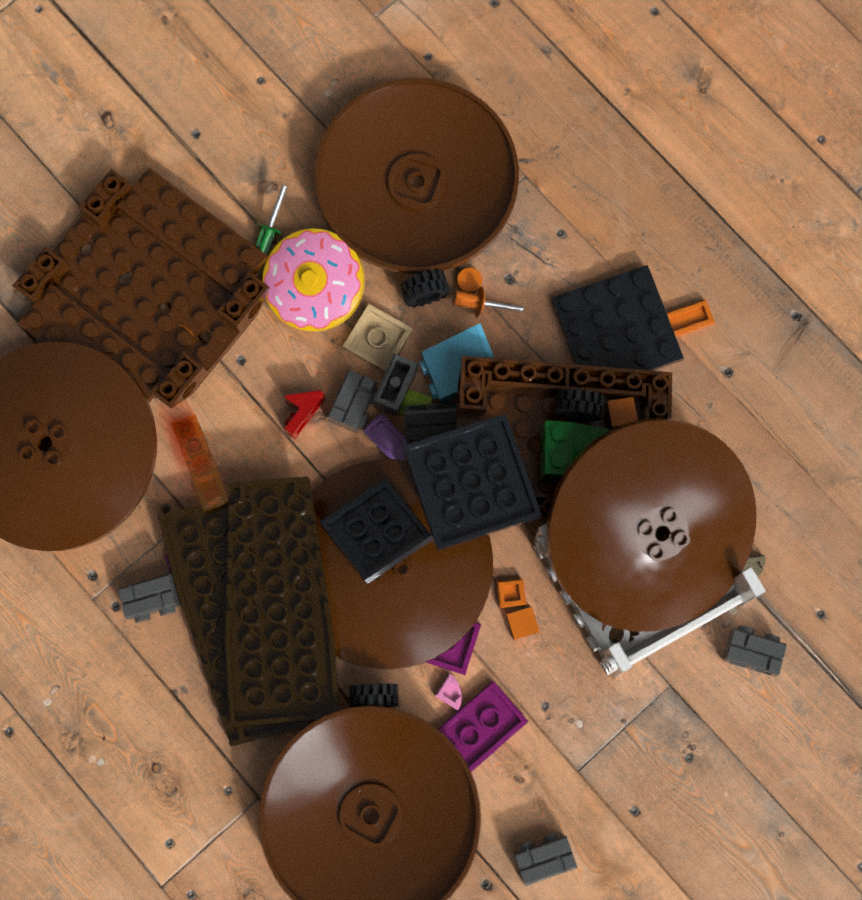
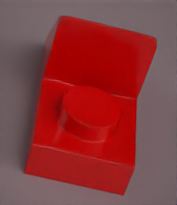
(306, 407)

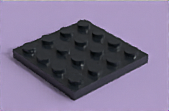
(618, 323)
(471, 482)

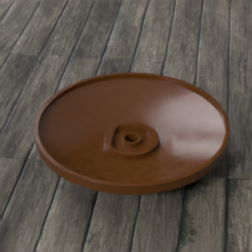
(424, 133)
(98, 451)
(618, 497)
(414, 606)
(362, 761)

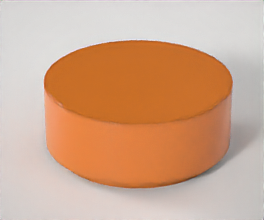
(469, 280)

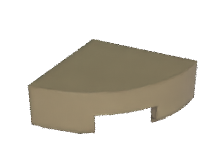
(757, 564)

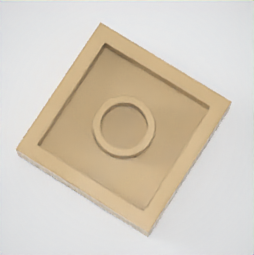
(377, 338)

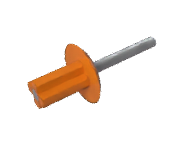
(478, 301)

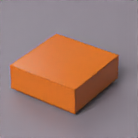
(621, 411)
(511, 593)
(522, 623)

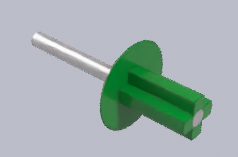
(267, 232)

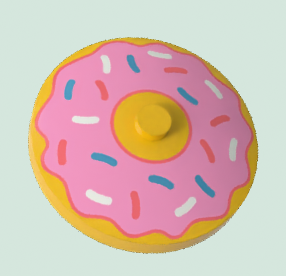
(313, 280)

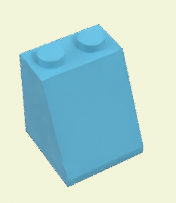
(444, 361)

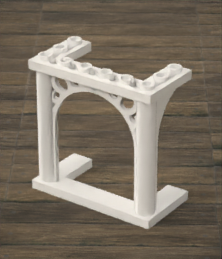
(620, 656)

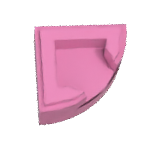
(450, 692)

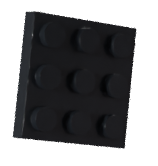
(376, 531)

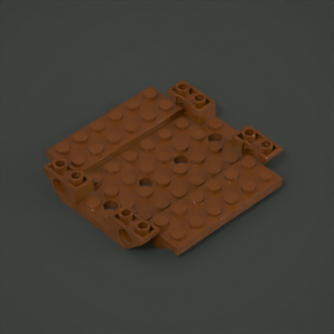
(175, 258)

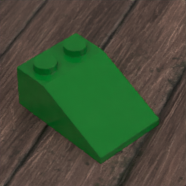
(561, 444)

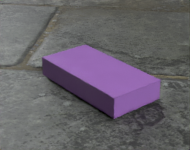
(386, 437)

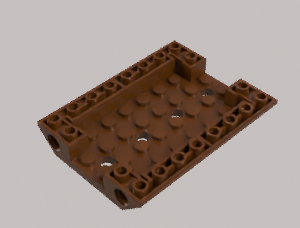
(529, 396)

